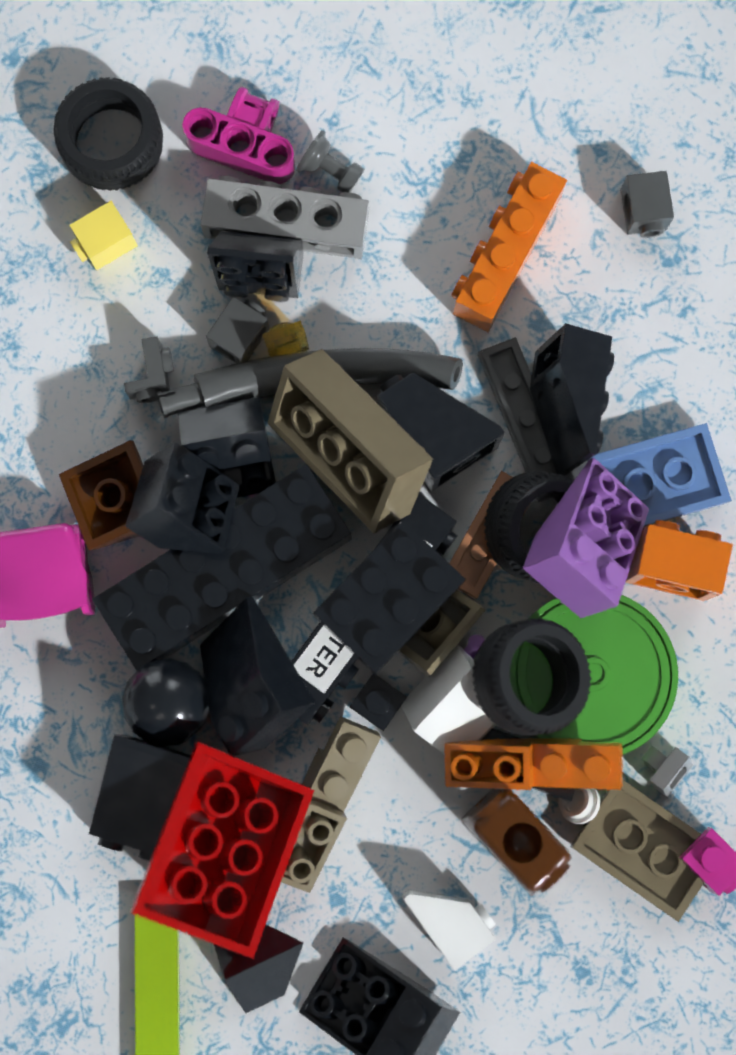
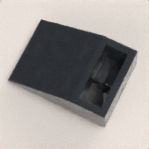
(257, 265)
(571, 393)
(376, 1006)

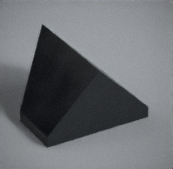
(266, 975)

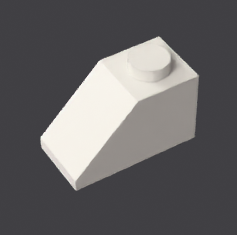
(452, 924)

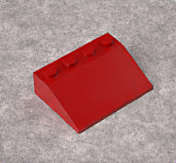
(223, 850)

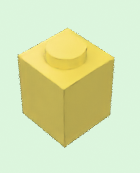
(102, 236)

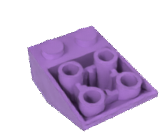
(588, 542)

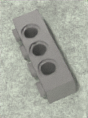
(341, 239)

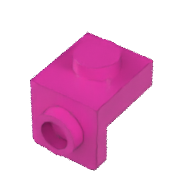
(712, 862)

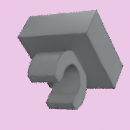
(668, 770)

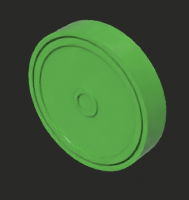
(630, 674)

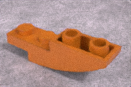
(533, 763)

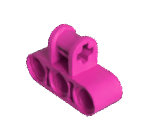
(249, 121)

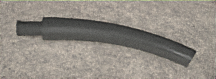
(262, 375)

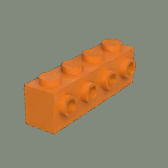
(509, 247)

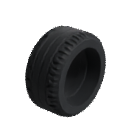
(97, 97)
(506, 512)
(568, 670)

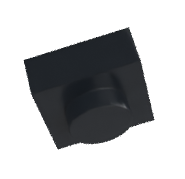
(378, 702)

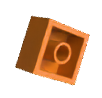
(680, 561)

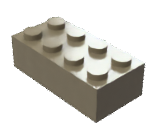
(348, 440)

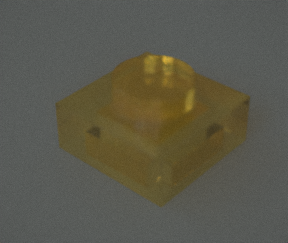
(286, 339)

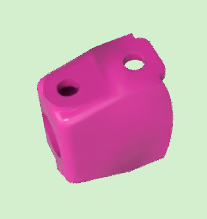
(44, 573)

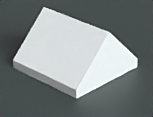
(445, 704)

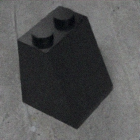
(441, 425)
(136, 794)

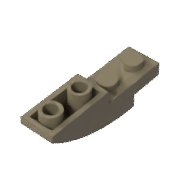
(334, 778)

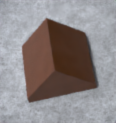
(103, 494)

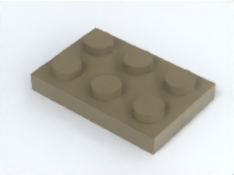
(642, 849)

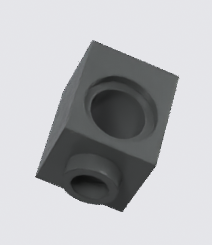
(647, 203)
(238, 330)

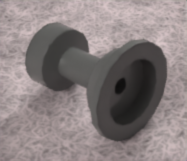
(318, 156)

